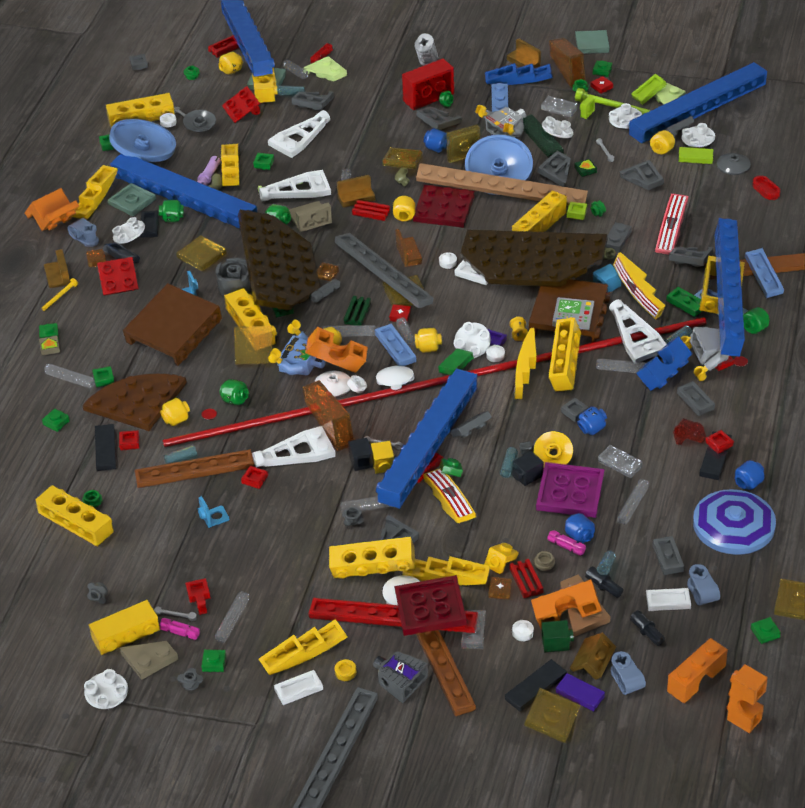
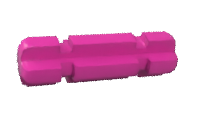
(566, 542)
(179, 628)

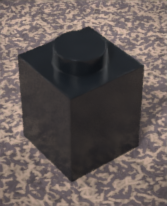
(360, 454)
(527, 468)

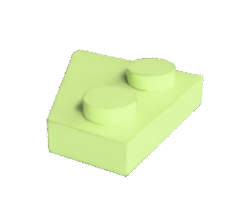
(327, 69)

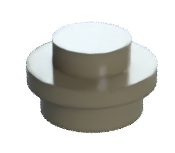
(544, 560)

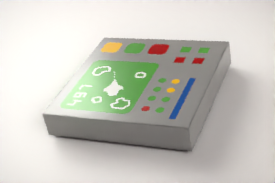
(574, 308)

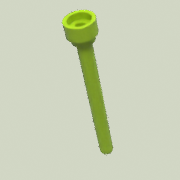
(581, 95)

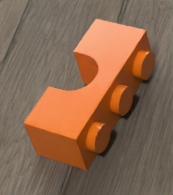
(349, 356)
(579, 596)
(686, 678)
(745, 691)

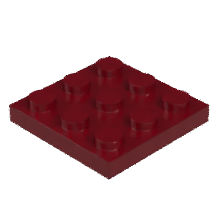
(443, 206)
(430, 605)

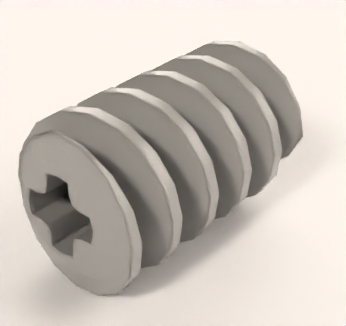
(426, 49)

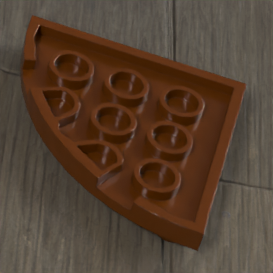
(136, 399)

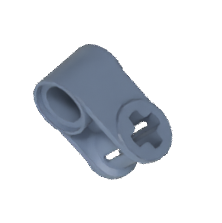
(84, 232)
(702, 585)
(626, 673)

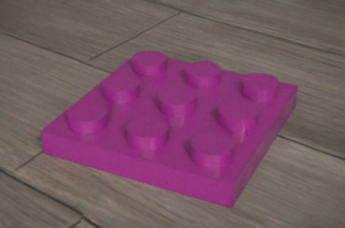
(570, 489)

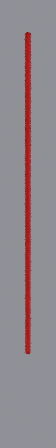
(413, 386)

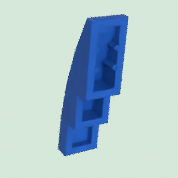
(512, 75)

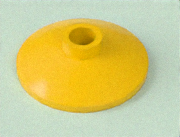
(554, 441)

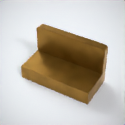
(525, 55)
(355, 189)
(57, 272)
(594, 655)

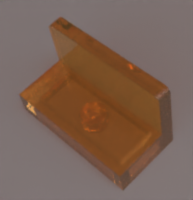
(408, 250)

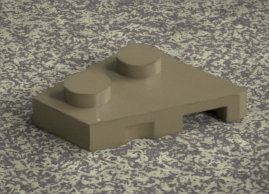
(149, 657)

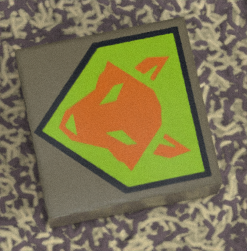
(49, 345)

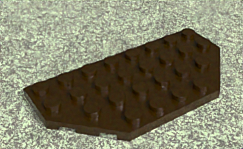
(532, 256)
(277, 261)

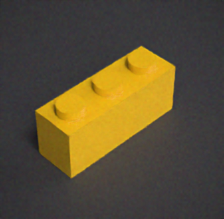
(124, 627)

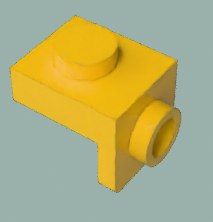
(499, 556)

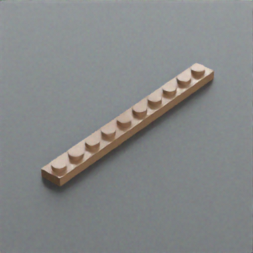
(495, 184)

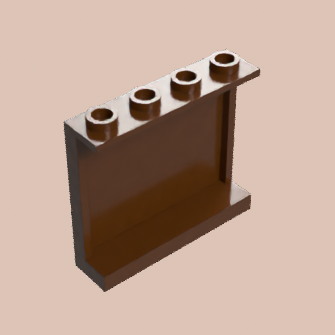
(574, 289)
(173, 322)

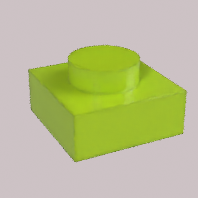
(587, 107)
(577, 210)

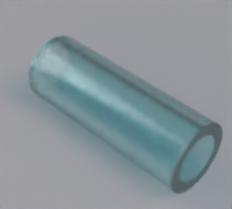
(290, 90)
(684, 331)
(180, 455)
(507, 465)
(606, 563)

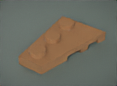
(579, 624)

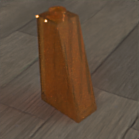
(568, 60)
(329, 414)

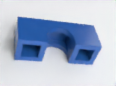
(674, 355)

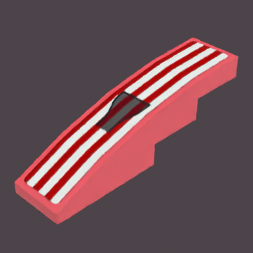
(671, 224)

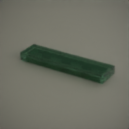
(540, 136)

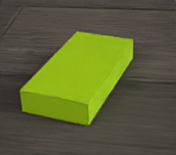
(649, 89)
(695, 155)

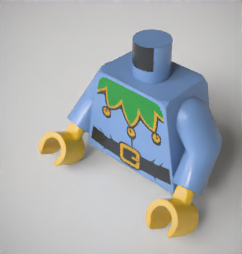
(293, 357)

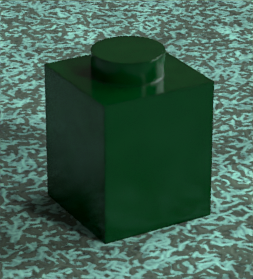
(556, 636)

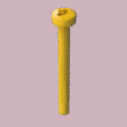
(73, 282)

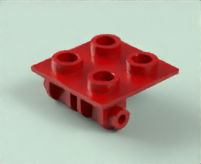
(242, 104)
(117, 276)

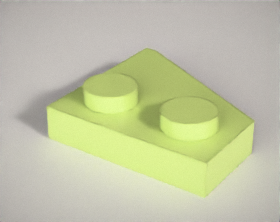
(669, 94)

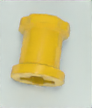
(514, 324)

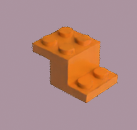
(52, 210)

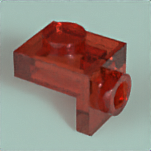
(689, 430)

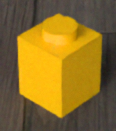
(382, 456)

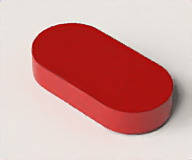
(766, 187)

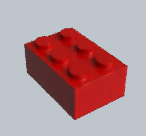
(426, 83)

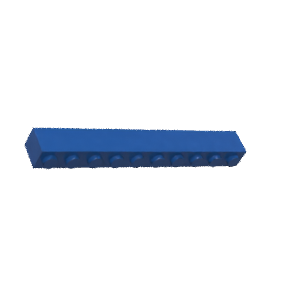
(247, 37)
(698, 101)
(177, 187)
(729, 288)
(426, 439)

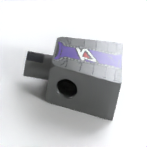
(400, 674)

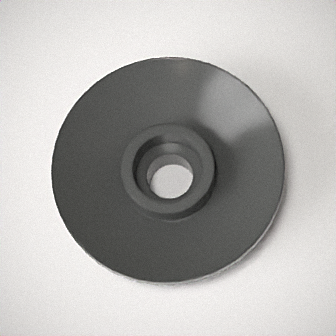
(199, 120)
(733, 163)

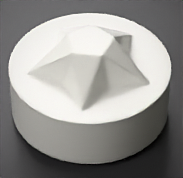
(168, 120)
(447, 260)
(495, 353)
(357, 384)
(522, 630)

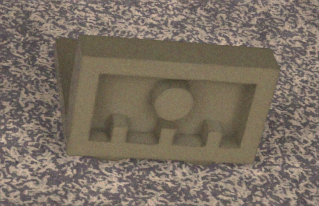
(311, 215)

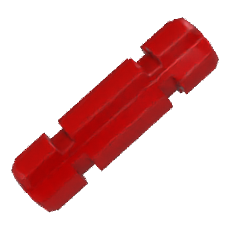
(321, 53)

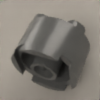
(232, 276)

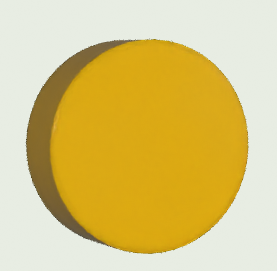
(345, 670)

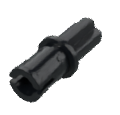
(604, 582)
(647, 627)

